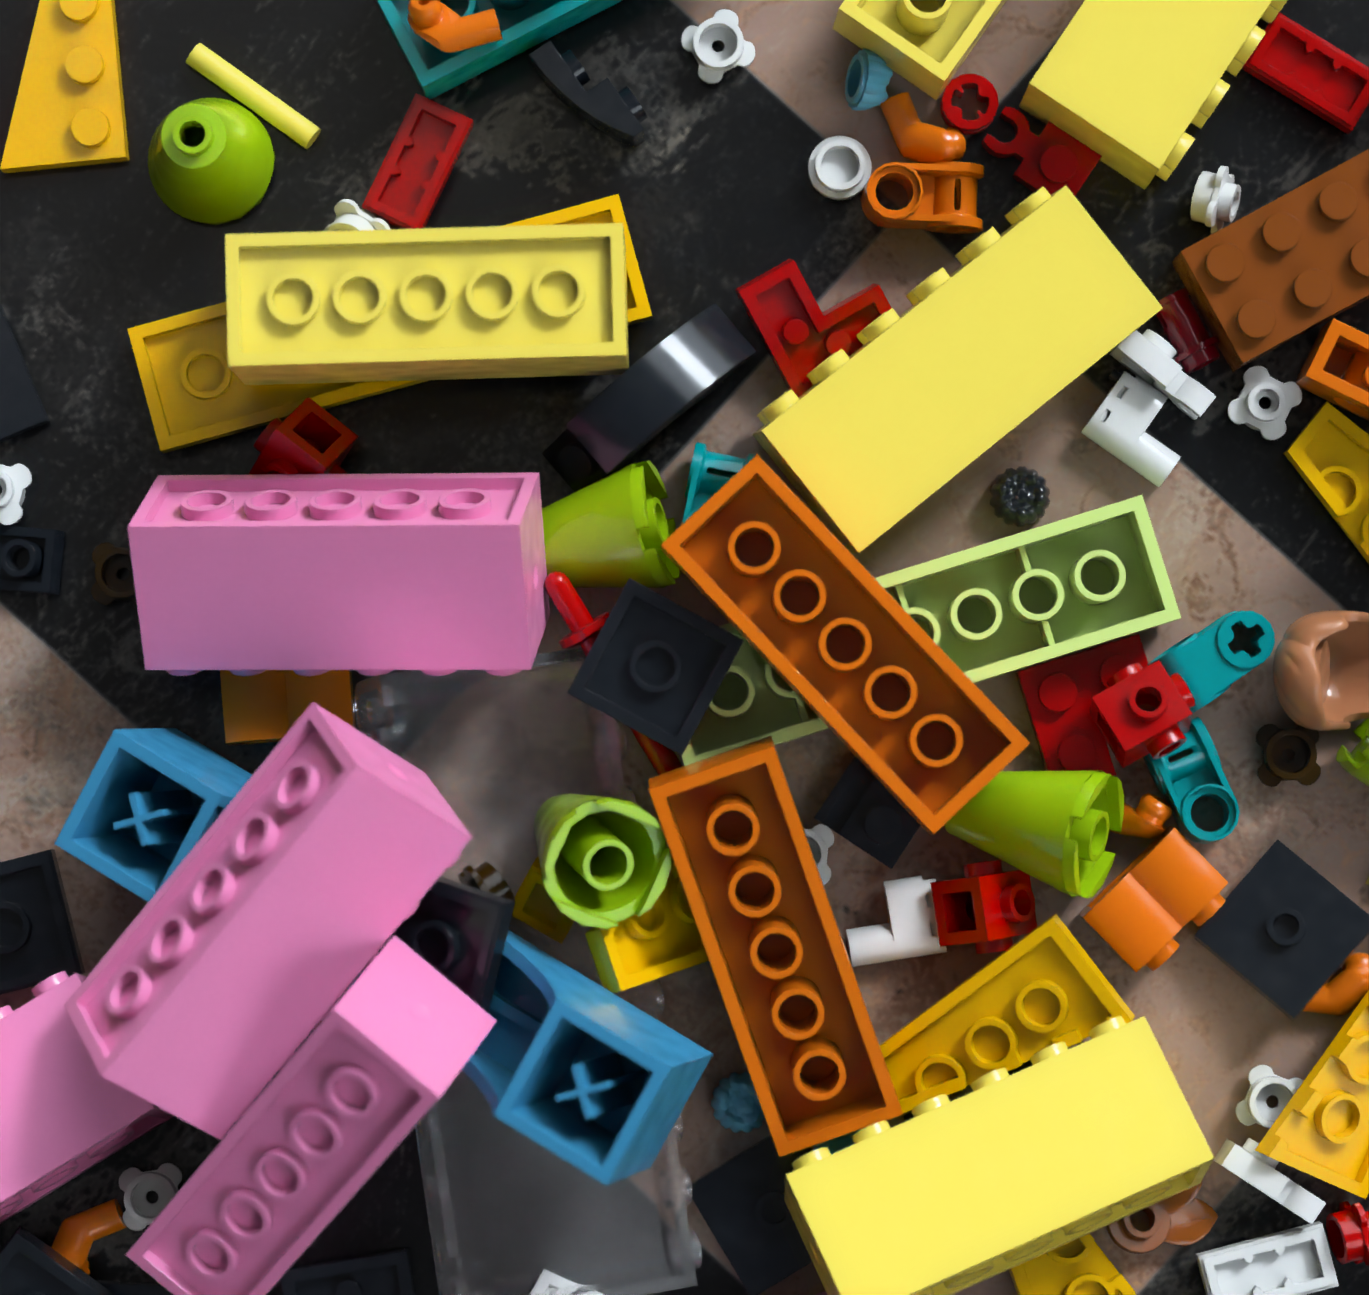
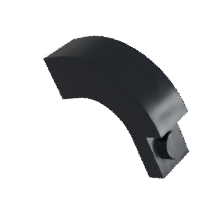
(649, 398)

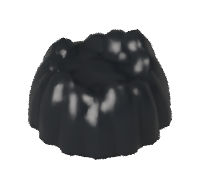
(1020, 496)

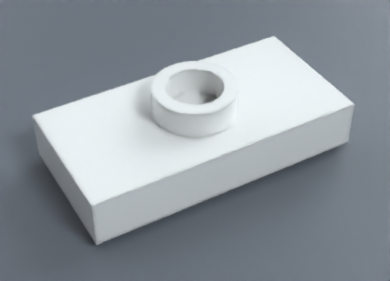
(1273, 1264)

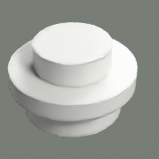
(839, 167)

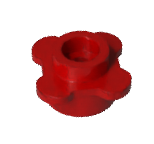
(1349, 1233)

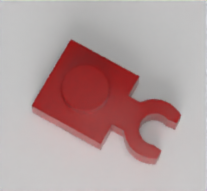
(1047, 159)

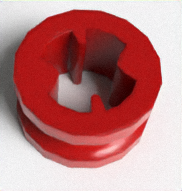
(985, 93)

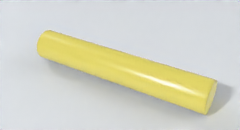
(253, 95)

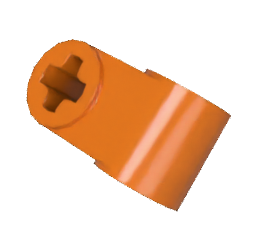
(929, 197)

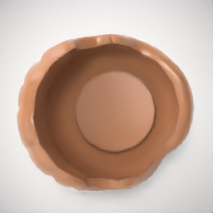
(1324, 670)

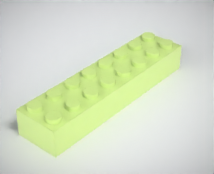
(987, 610)

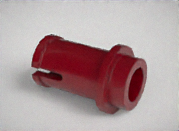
(1186, 332)

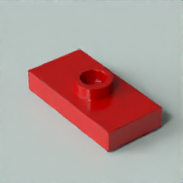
(1311, 72)
(418, 164)

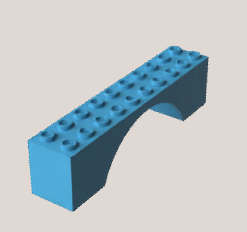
(559, 1062)

